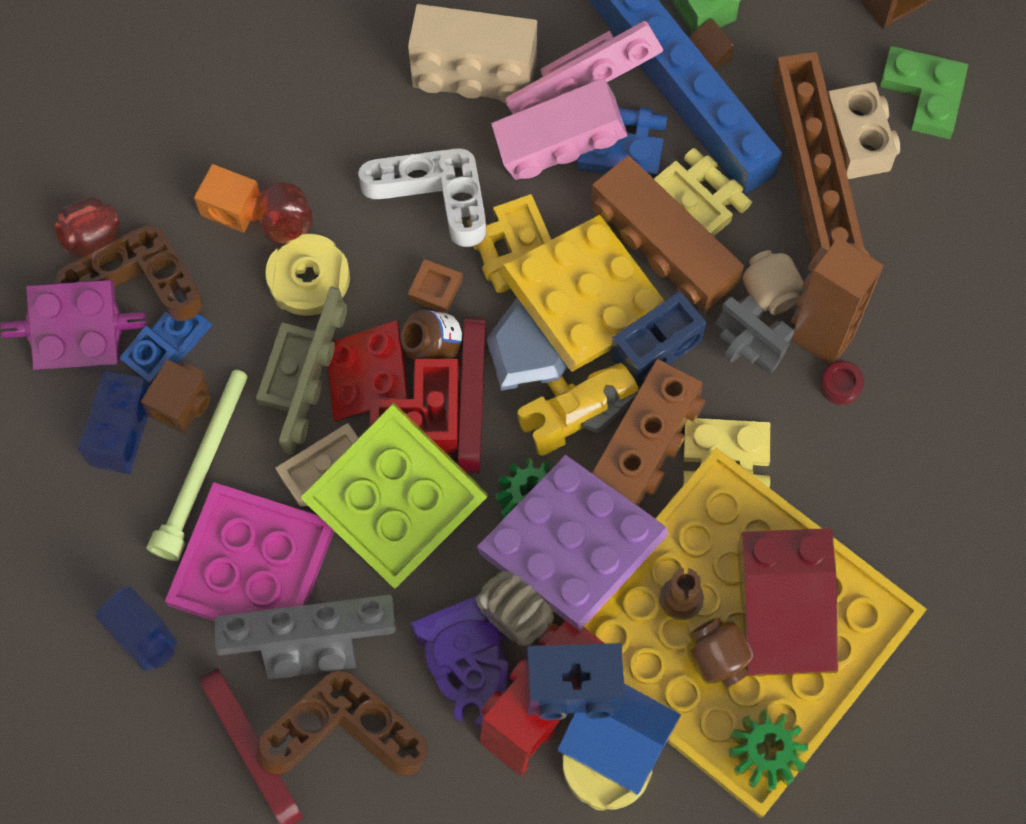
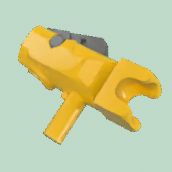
(585, 406)

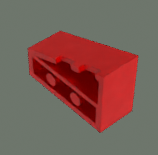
(506, 725)

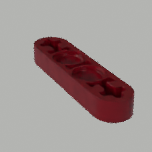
(472, 395)
(246, 742)

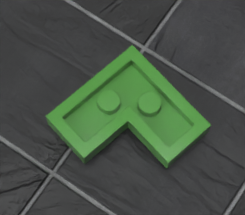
(934, 80)

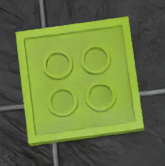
(394, 496)

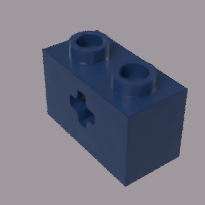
(596, 669)

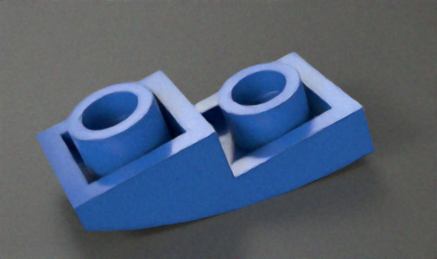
(165, 341)

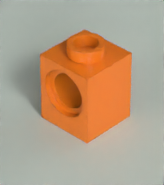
(227, 198)

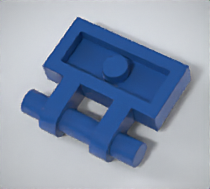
(639, 146)

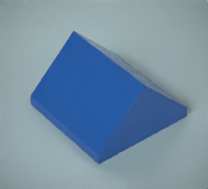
(622, 745)

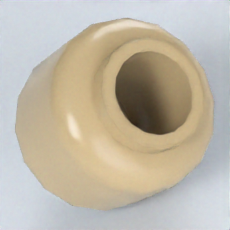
(773, 281)

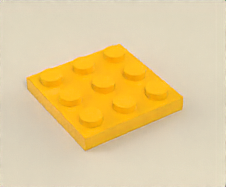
(581, 290)

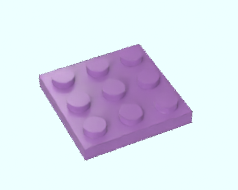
(573, 541)

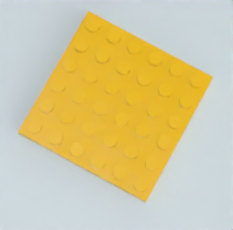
(704, 535)

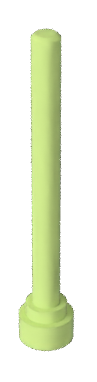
(168, 540)

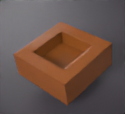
(435, 286)

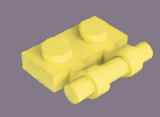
(696, 199)
(740, 440)

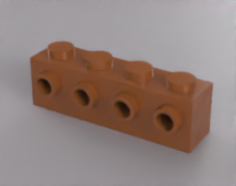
(666, 234)
(834, 299)
(650, 432)

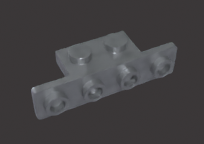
(305, 636)

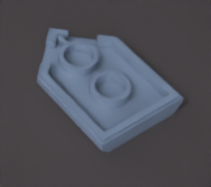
(522, 350)

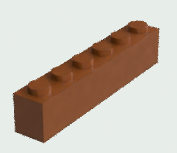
(814, 152)

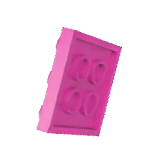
(248, 556)

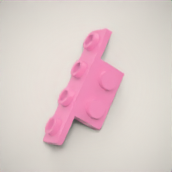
(597, 59)

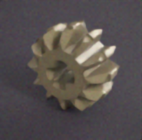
(515, 608)

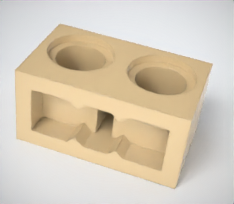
(868, 129)

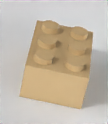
(471, 52)

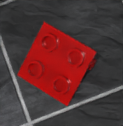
(366, 369)

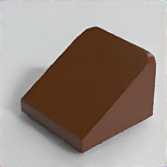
(713, 44)

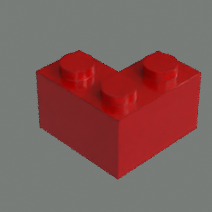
(434, 402)

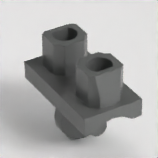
(750, 336)

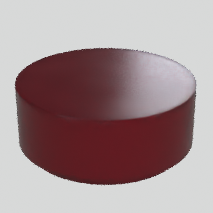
(841, 382)

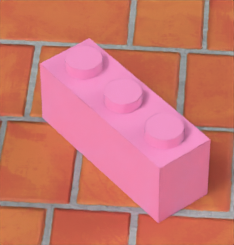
(559, 130)

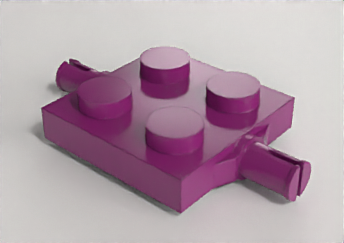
(73, 325)

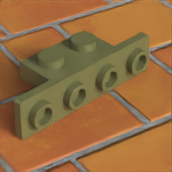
(295, 368)

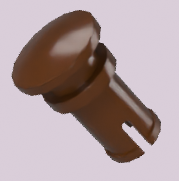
(682, 595)

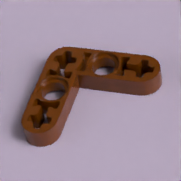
(145, 261)
(334, 713)

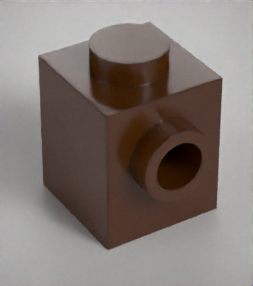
(177, 395)

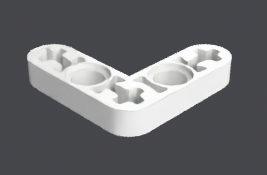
(439, 177)

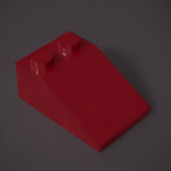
(789, 601)

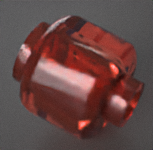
(283, 212)
(86, 226)

